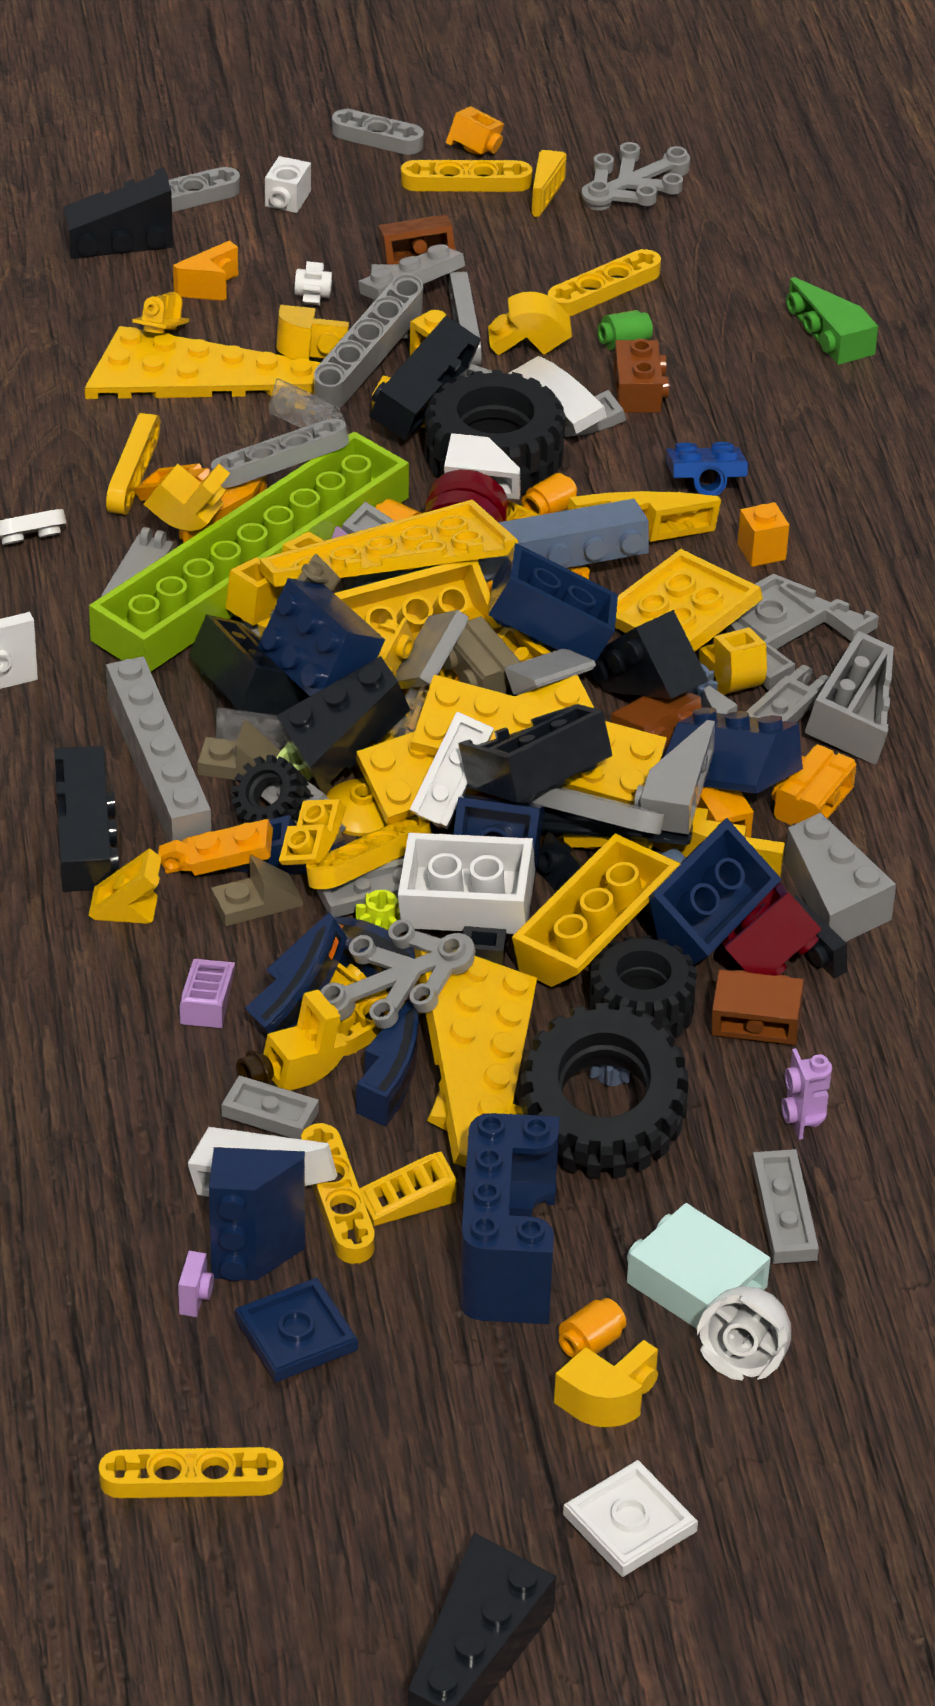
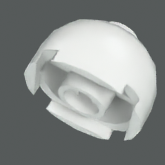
(745, 1333)

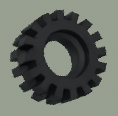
(258, 779)

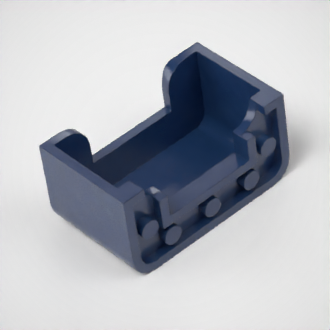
(502, 1246)

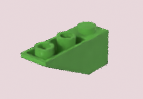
(836, 324)

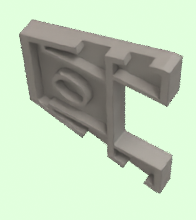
(791, 611)

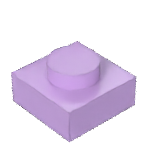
(194, 1284)

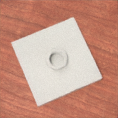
(17, 650)
(630, 1518)

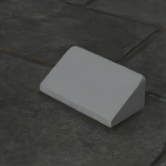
(546, 670)

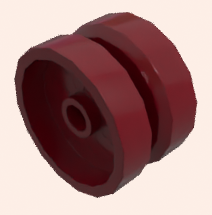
(467, 485)

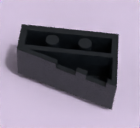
(121, 220)
(343, 720)
(537, 757)
(83, 818)

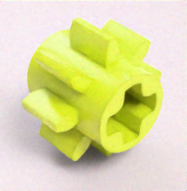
(380, 908)

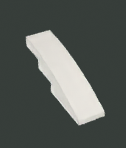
(579, 404)

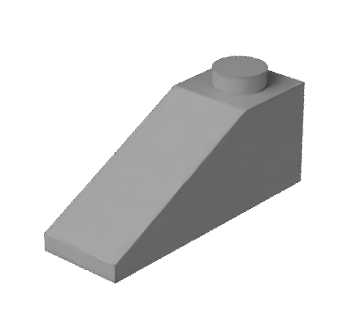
(678, 780)

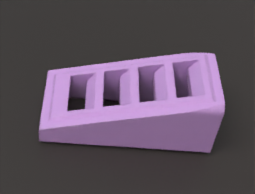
(206, 1001)

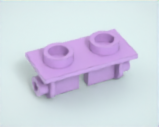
(807, 1091)

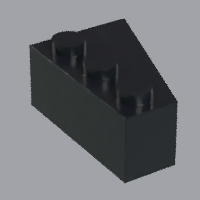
(437, 360)
(650, 661)
(240, 670)

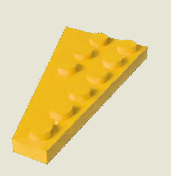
(190, 367)
(422, 540)
(478, 1043)

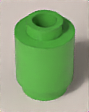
(624, 326)

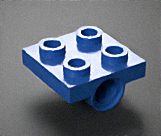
(690, 462)

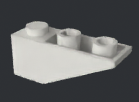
(318, 1156)

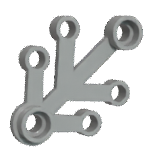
(600, 194)
(402, 972)

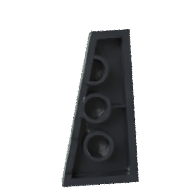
(483, 1626)

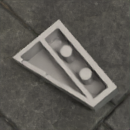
(856, 700)
(837, 878)

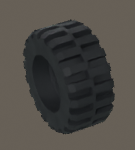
(509, 410)
(616, 1040)

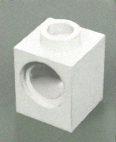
(287, 184)

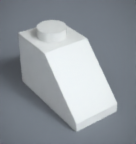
(484, 456)

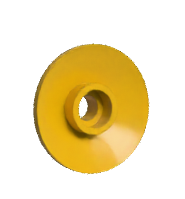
(361, 812)

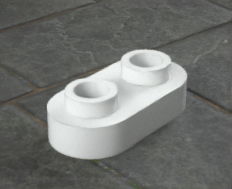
(45, 523)

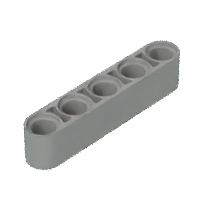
(369, 340)

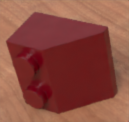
(772, 934)

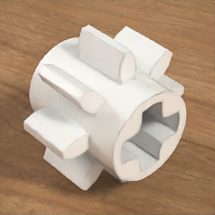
(313, 283)

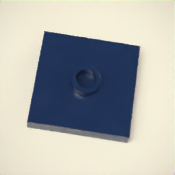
(296, 1329)

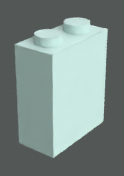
(692, 1263)

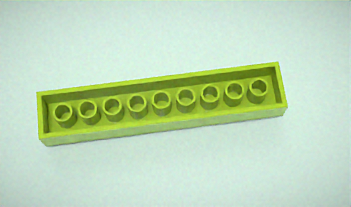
(167, 602)

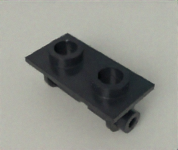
(557, 861)

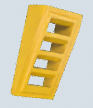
(548, 179)
(419, 1173)

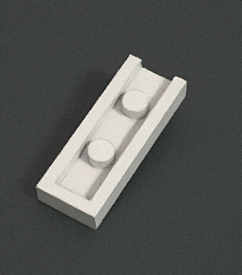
(446, 776)

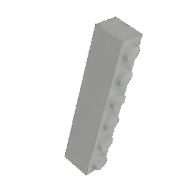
(157, 750)

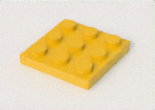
(697, 591)

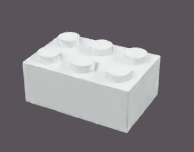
(466, 882)

